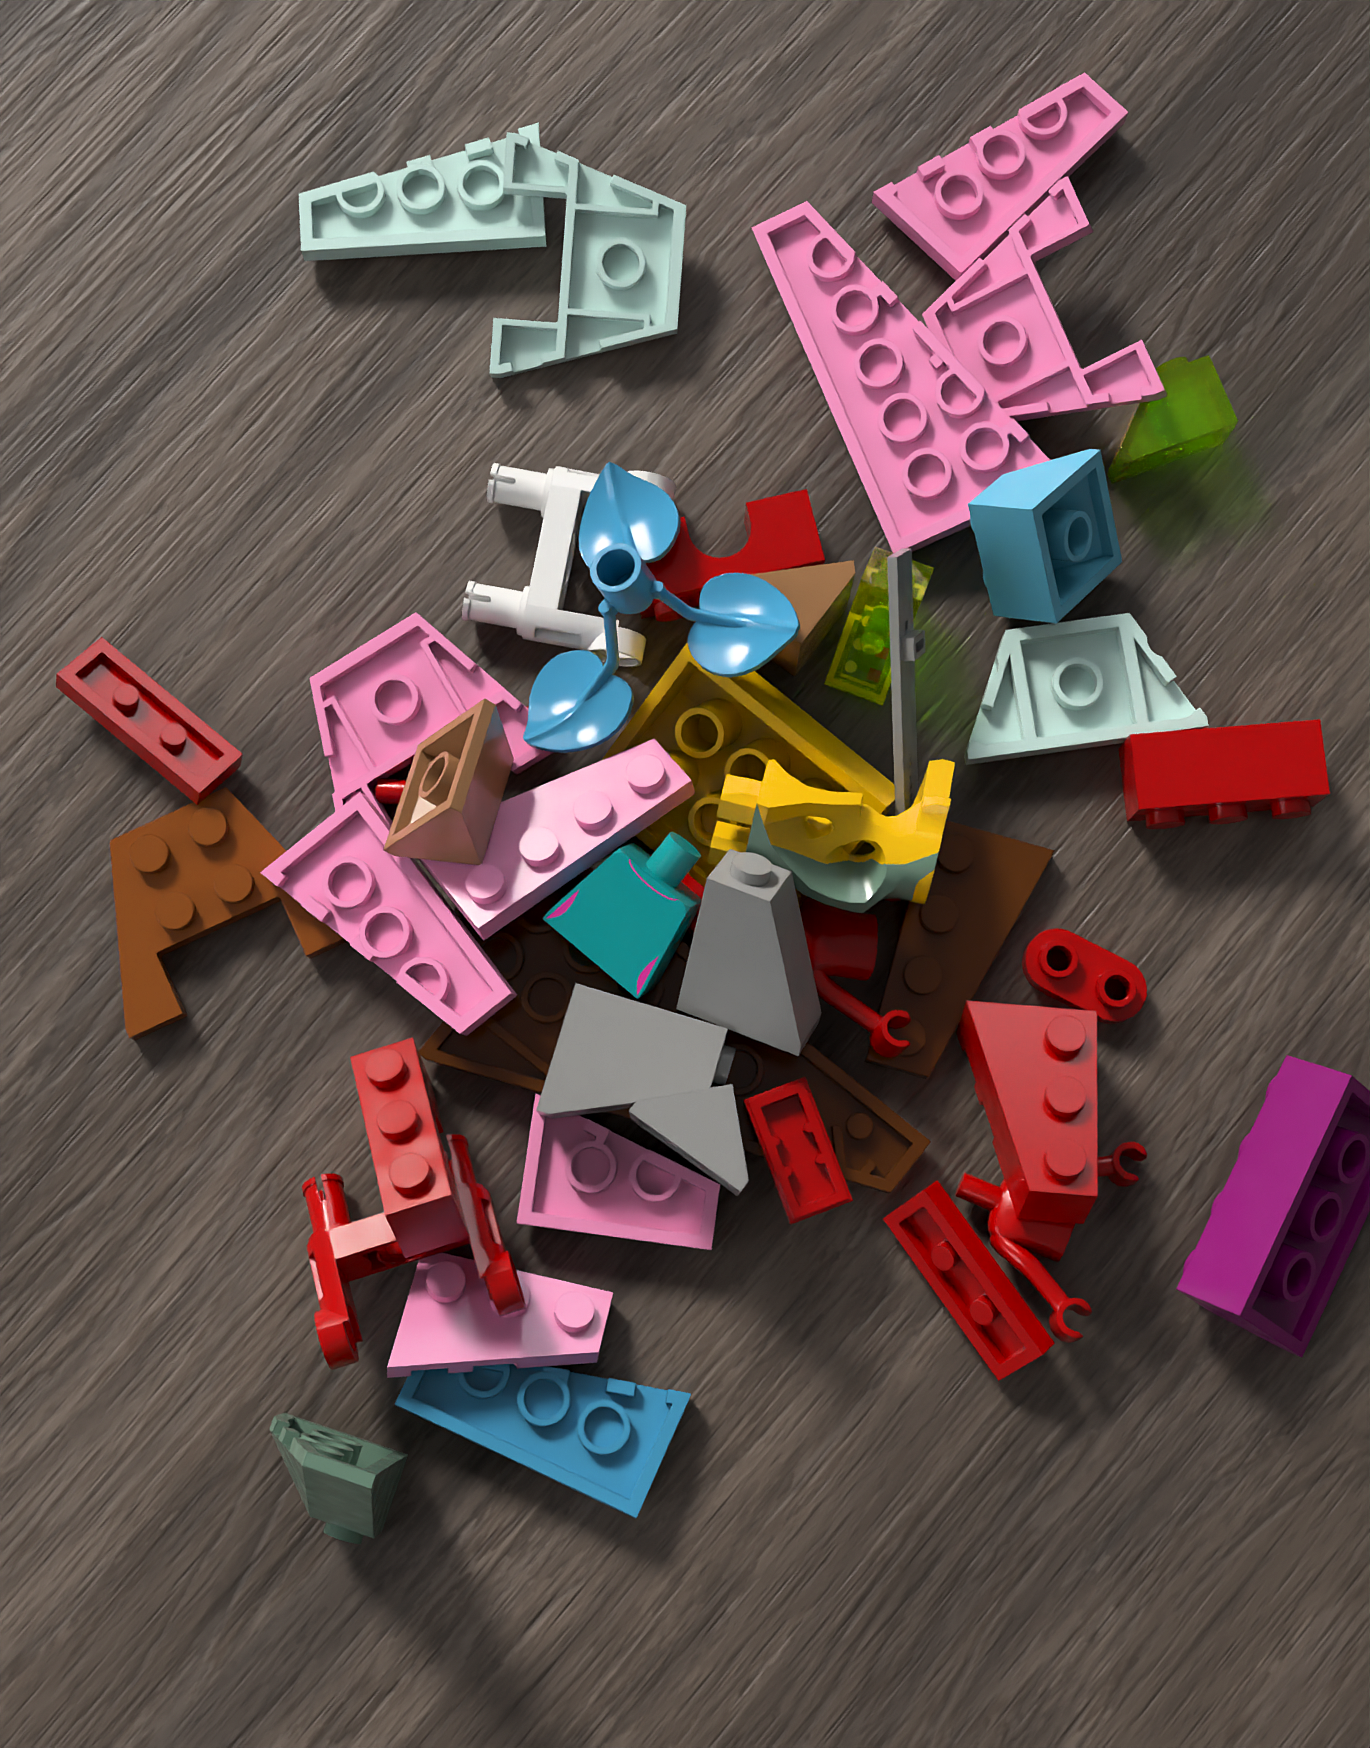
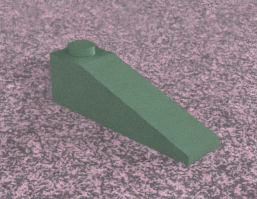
(339, 1476)

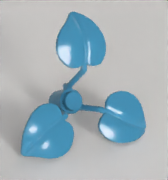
(735, 631)

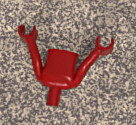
(846, 946)
(1015, 1236)

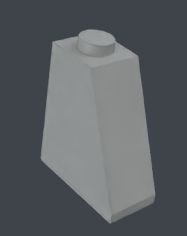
(752, 955)
(628, 1052)

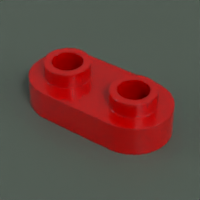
(1085, 976)

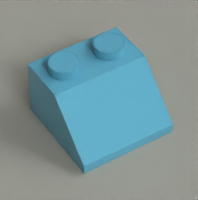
(1046, 536)

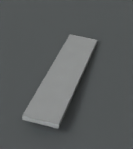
(905, 648)

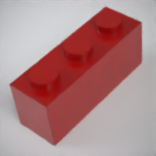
(1224, 773)

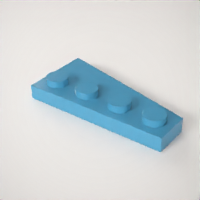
(560, 1423)

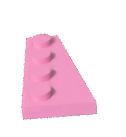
(972, 197)

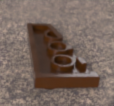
(954, 938)

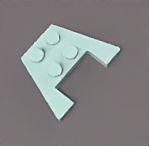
(616, 263)

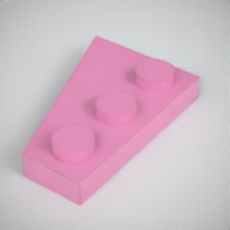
(611, 1187)
(458, 1327)

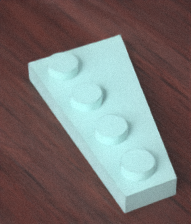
(424, 208)

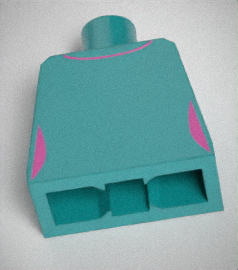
(632, 912)

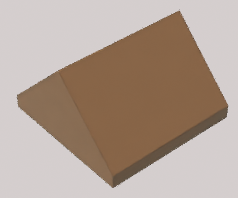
(819, 599)
(454, 790)

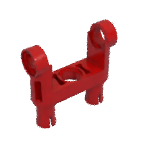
(352, 1250)

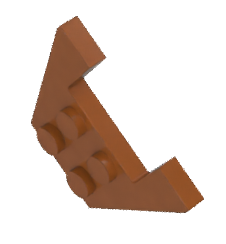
(184, 882)

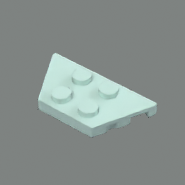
(1076, 690)

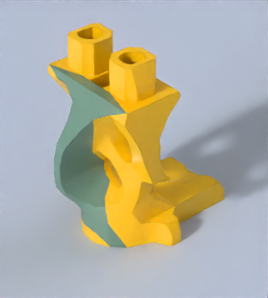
(809, 826)

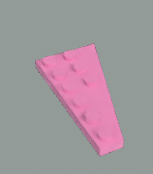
(901, 399)

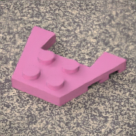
(1010, 333)
(396, 695)

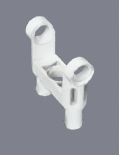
(539, 608)

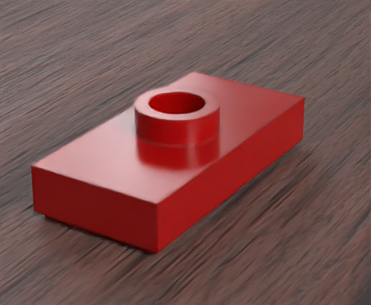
(797, 1150)

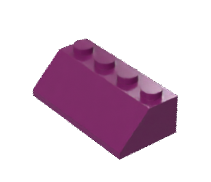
(1287, 1208)

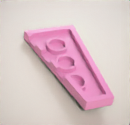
(560, 832)
(391, 915)

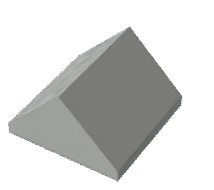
(701, 1129)

